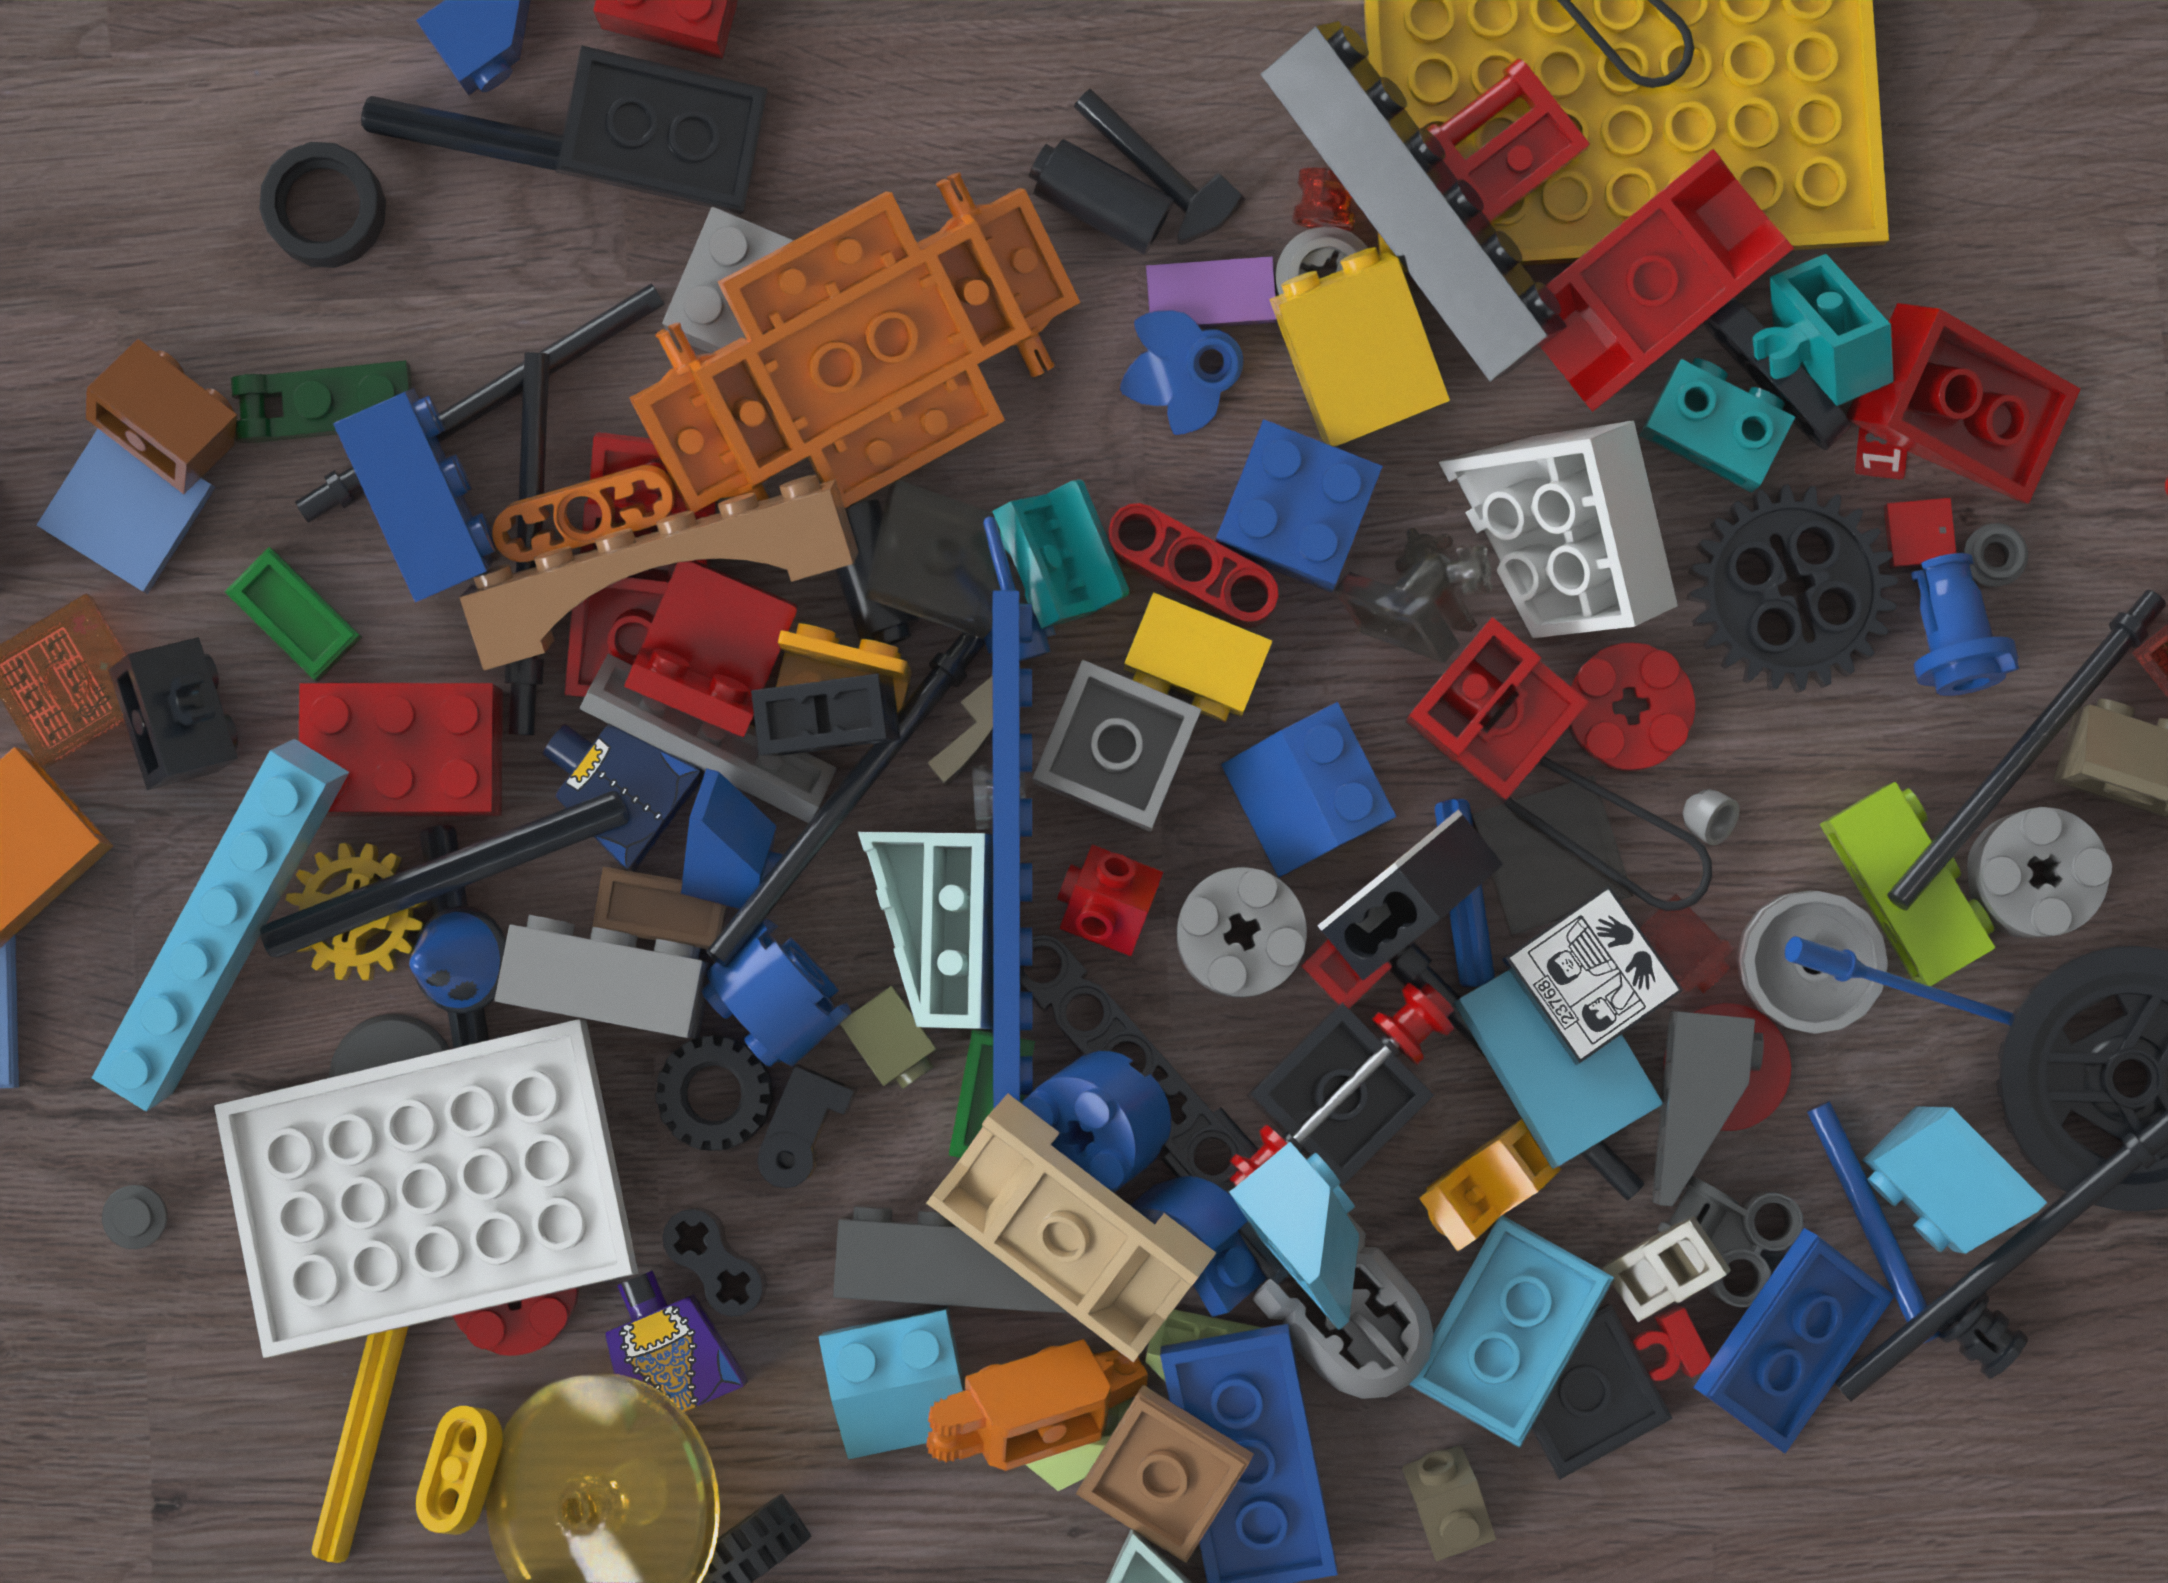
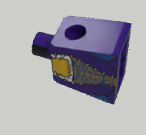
(672, 1346)

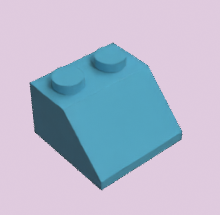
(1305, 1225)
(888, 1378)

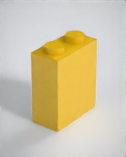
(1358, 346)

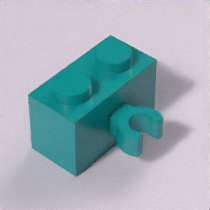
(1826, 330)

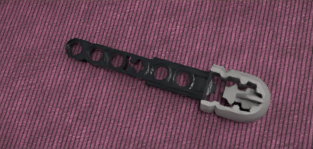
(1385, 1351)

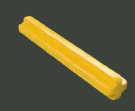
(358, 1445)

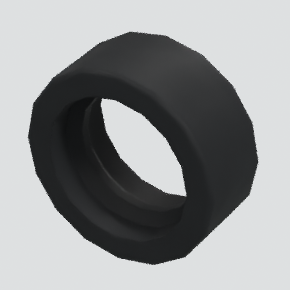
(322, 156)

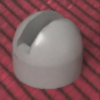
(1711, 816)

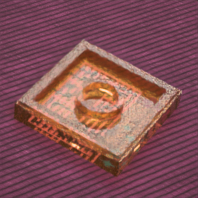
(60, 680)

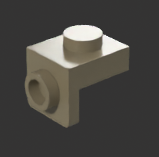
(1449, 1502)

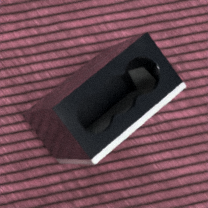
(1410, 895)

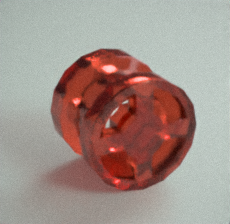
(1323, 201)

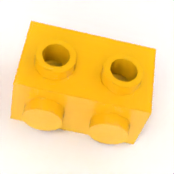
(1196, 657)

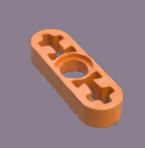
(625, 484)

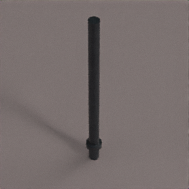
(342, 486)
(2126, 632)
(945, 672)
(2137, 1151)

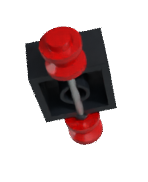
(1345, 1087)

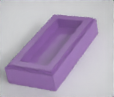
(1215, 291)

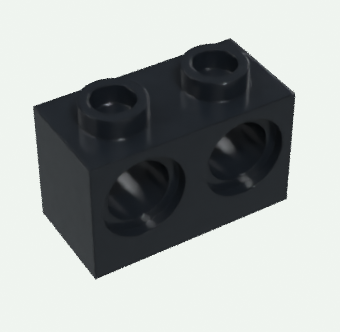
(825, 715)

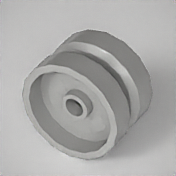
(1784, 988)

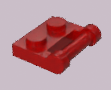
(1521, 154)

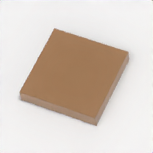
(1164, 1473)

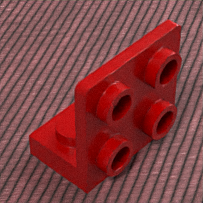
(711, 646)

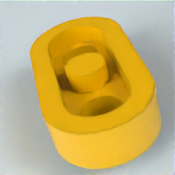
(459, 1468)

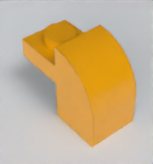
(1487, 1185)

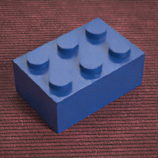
(417, 493)

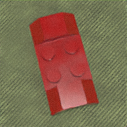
(1659, 278)

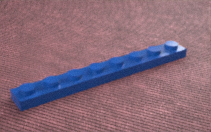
(1010, 821)

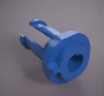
(1958, 632)

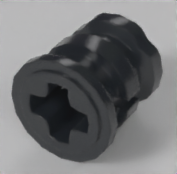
(1993, 1355)

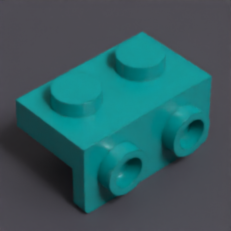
(1061, 554)

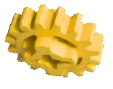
(349, 944)

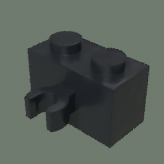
(174, 713)

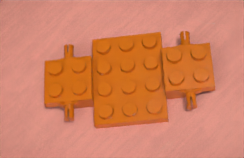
(858, 349)

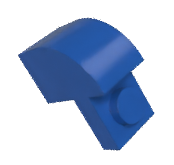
(1214, 1220)

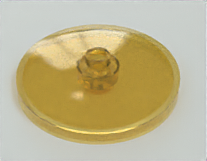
(602, 1487)

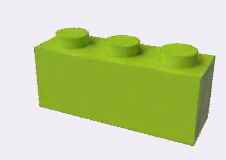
(1877, 845)

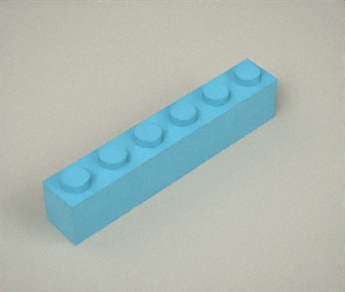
(220, 924)

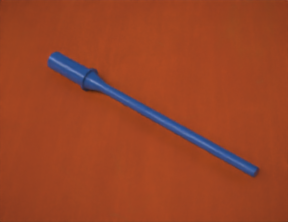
(1845, 965)

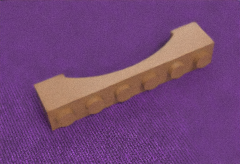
(795, 531)

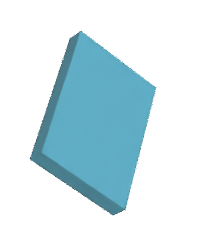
(1559, 1101)
(1511, 1330)

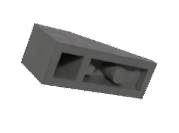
(1702, 1082)

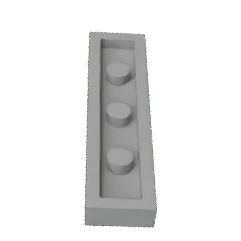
(787, 781)

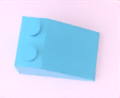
(1949, 1180)

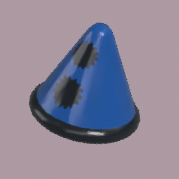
(459, 959)

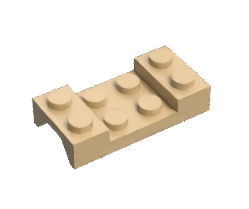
(1068, 1230)

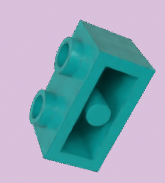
(1718, 423)

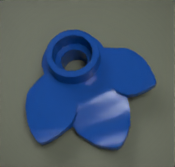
(1171, 368)

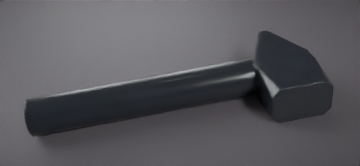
(1204, 209)

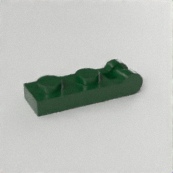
(313, 398)

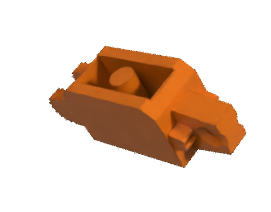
(1033, 1406)

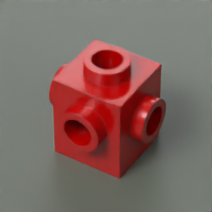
(1108, 899)

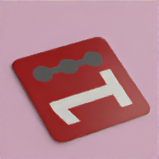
(1878, 457)

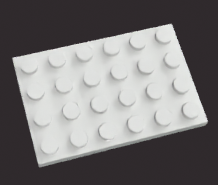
(425, 1188)

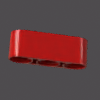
(1175, 538)

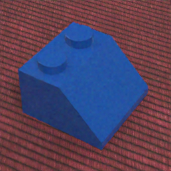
(1308, 790)

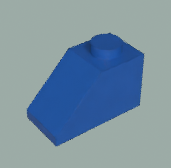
(477, 39)
(726, 844)

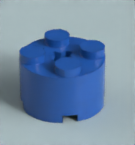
(776, 997)
(1105, 1115)

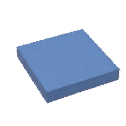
(122, 512)

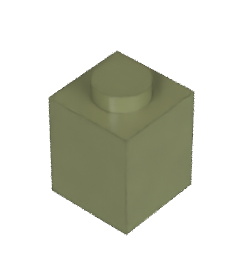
(890, 1040)

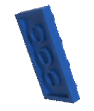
(1276, 1514)

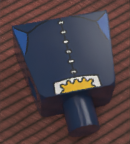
(646, 778)

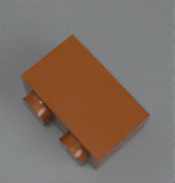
(161, 415)

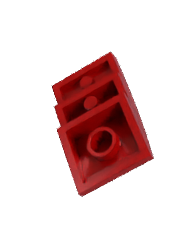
(621, 613)

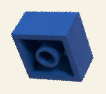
(1298, 505)

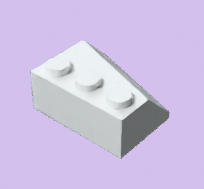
(1570, 528)

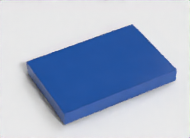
(1794, 1340)

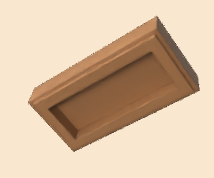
(656, 909)

